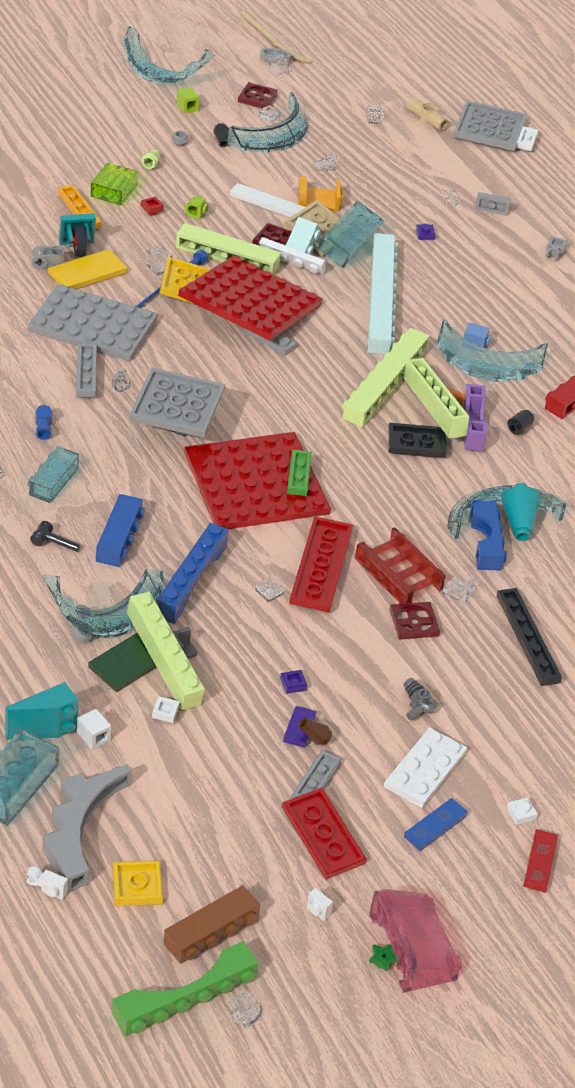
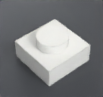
(165, 709)
(521, 811)
(319, 904)

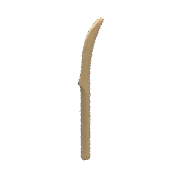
(272, 38)

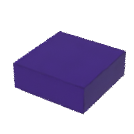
(293, 681)

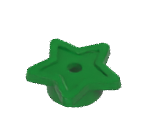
(379, 961)

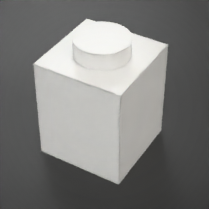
(93, 728)

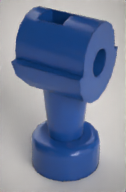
(43, 420)

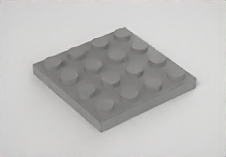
(490, 125)
(177, 402)

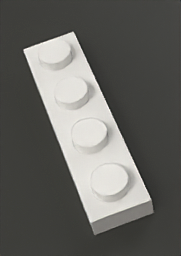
(296, 257)

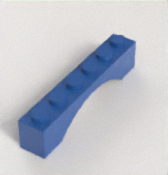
(178, 590)

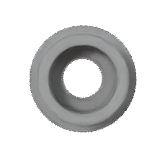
(180, 137)

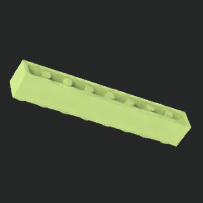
(384, 378)

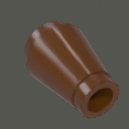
(316, 731)

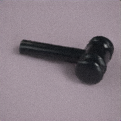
(44, 533)

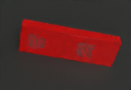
(540, 860)

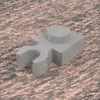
(555, 247)

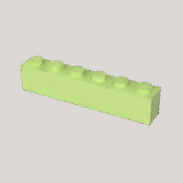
(222, 247)
(436, 398)
(165, 651)

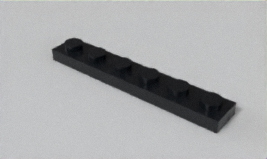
(529, 637)

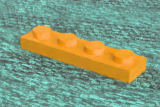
(76, 202)

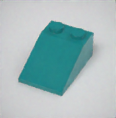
(44, 714)

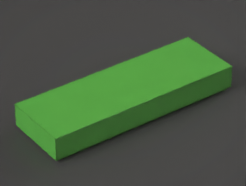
(299, 472)

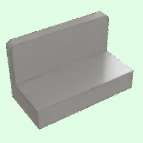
(492, 203)

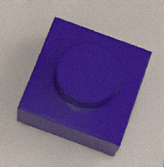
(425, 232)

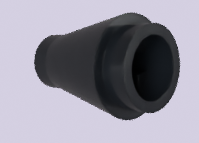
(221, 133)

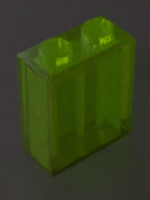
(114, 183)

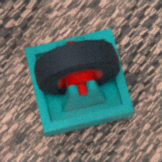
(77, 232)

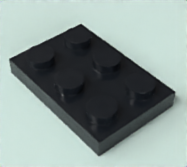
(416, 440)

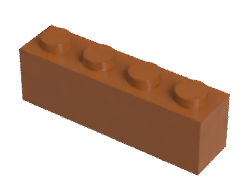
(211, 924)

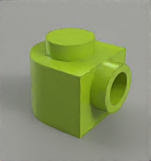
(196, 207)

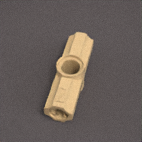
(427, 113)

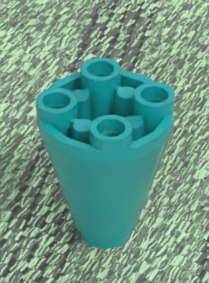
(521, 508)

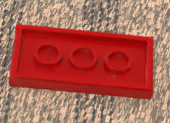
(324, 833)

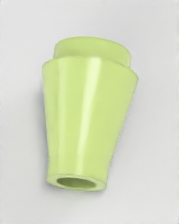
(150, 159)

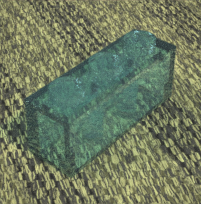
(53, 474)

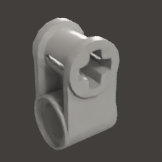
(49, 256)

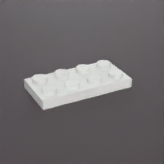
(425, 767)

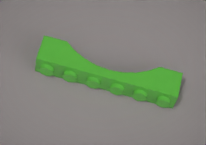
(143, 1008)

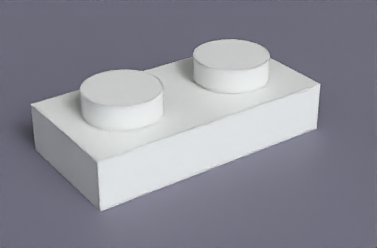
(527, 138)

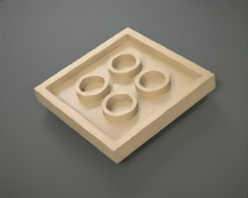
(316, 213)

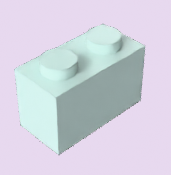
(304, 235)

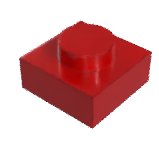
(152, 205)

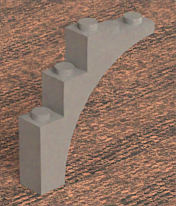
(69, 818)

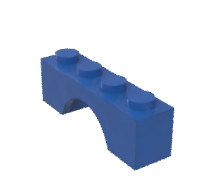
(489, 552)

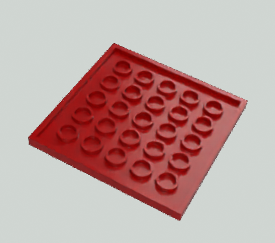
(250, 297)
(249, 479)

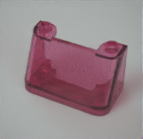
(416, 938)

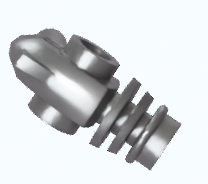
(420, 699)

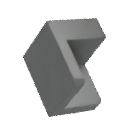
(183, 637)

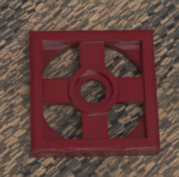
(261, 102)
(270, 231)
(416, 632)

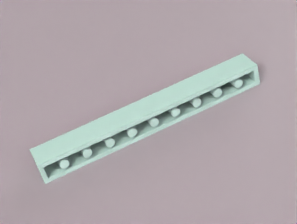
(382, 294)

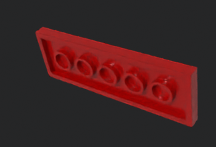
(321, 564)

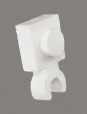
(50, 882)

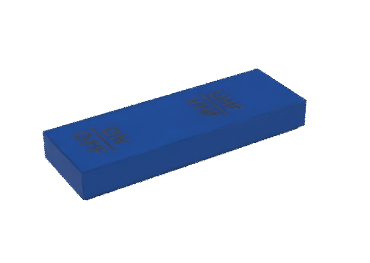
(435, 824)

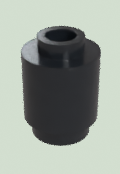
(520, 422)

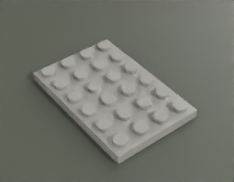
(92, 319)

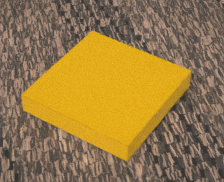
(137, 883)

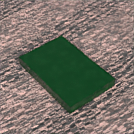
(123, 663)

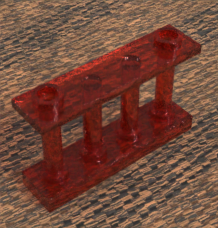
(393, 581)

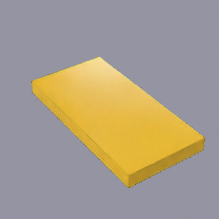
(88, 269)

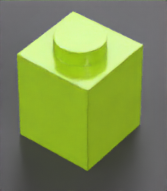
(187, 100)

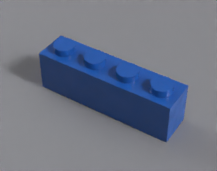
(120, 530)

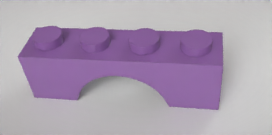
(474, 406)

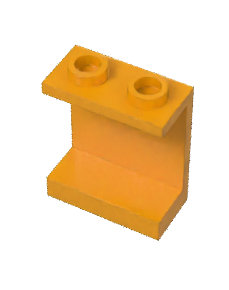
(328, 197)

